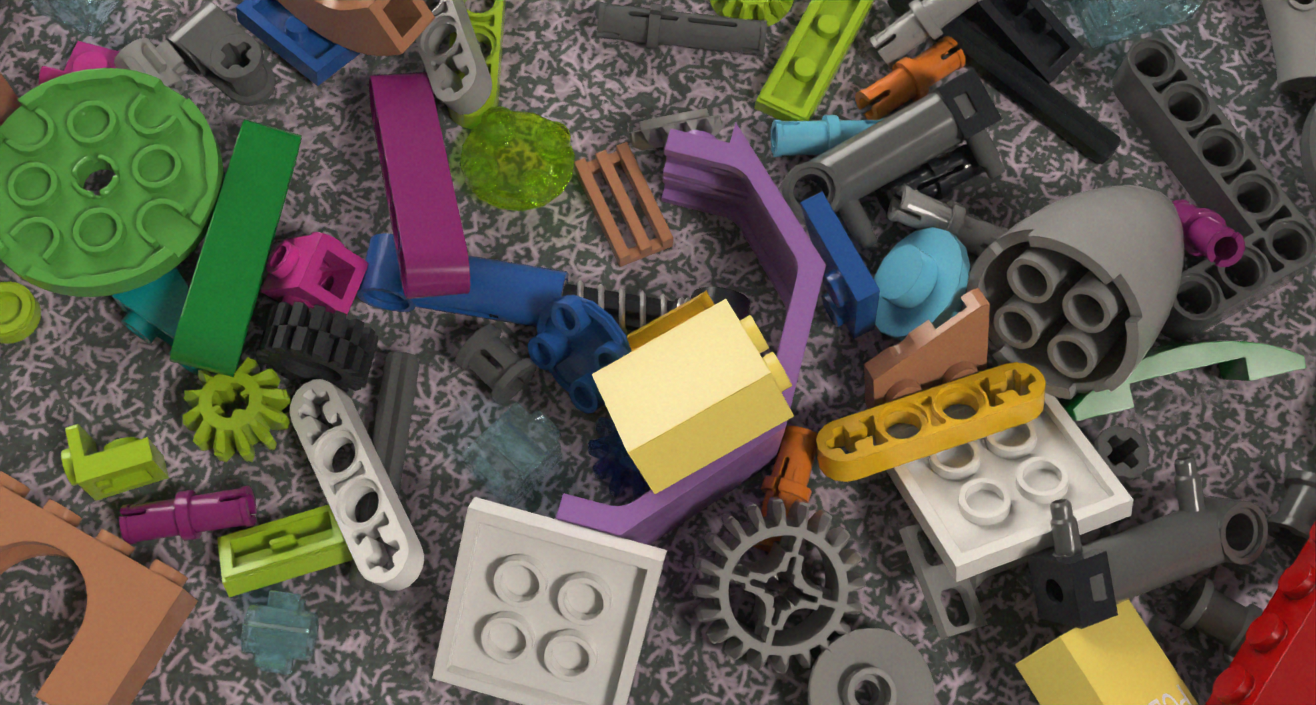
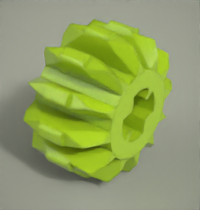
(245, 426)

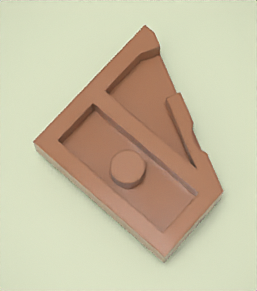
(931, 355)

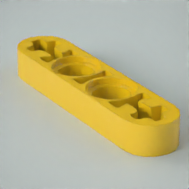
(1012, 387)

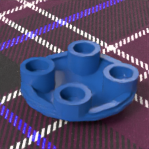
(575, 342)

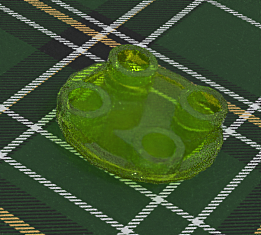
(517, 159)

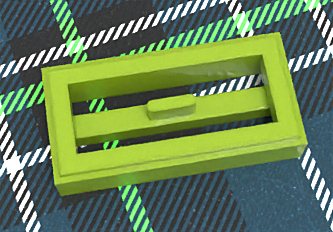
(281, 550)

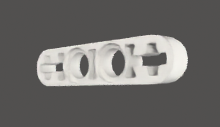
(347, 487)

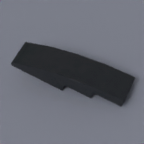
(1027, 33)

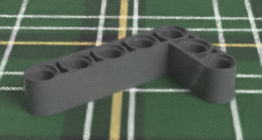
(1220, 188)

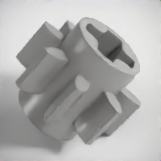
(156, 61)

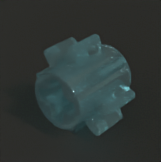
(280, 632)

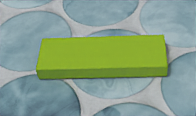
(812, 58)

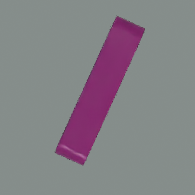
(418, 186)

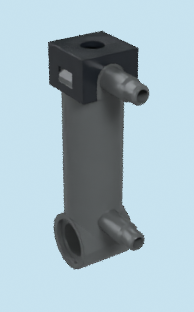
(897, 145)
(1086, 581)

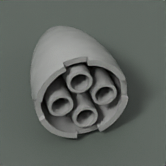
(1083, 286)

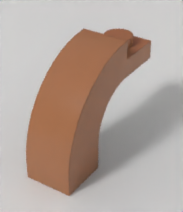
(365, 25)

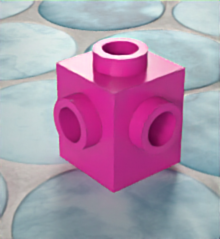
(314, 272)

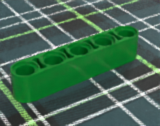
(236, 250)

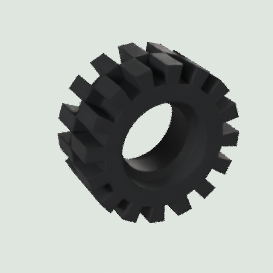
(317, 345)

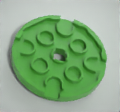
(146, 215)

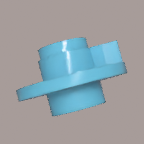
(921, 282)

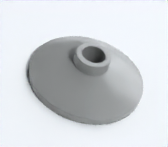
(880, 658)

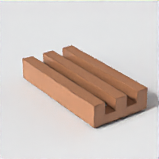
(605, 163)

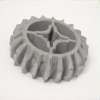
(784, 557)

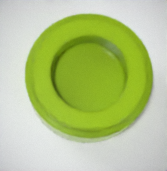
(18, 312)

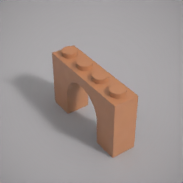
(128, 610)

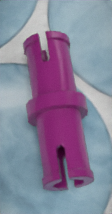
(1208, 235)
(188, 515)

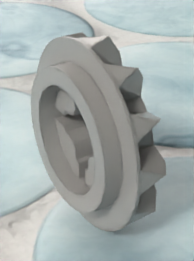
(655, 131)

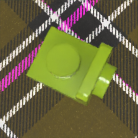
(117, 469)

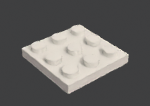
(995, 493)
(545, 609)

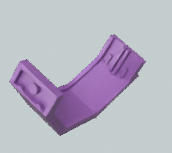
(735, 185)

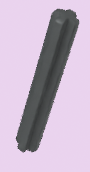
(389, 439)

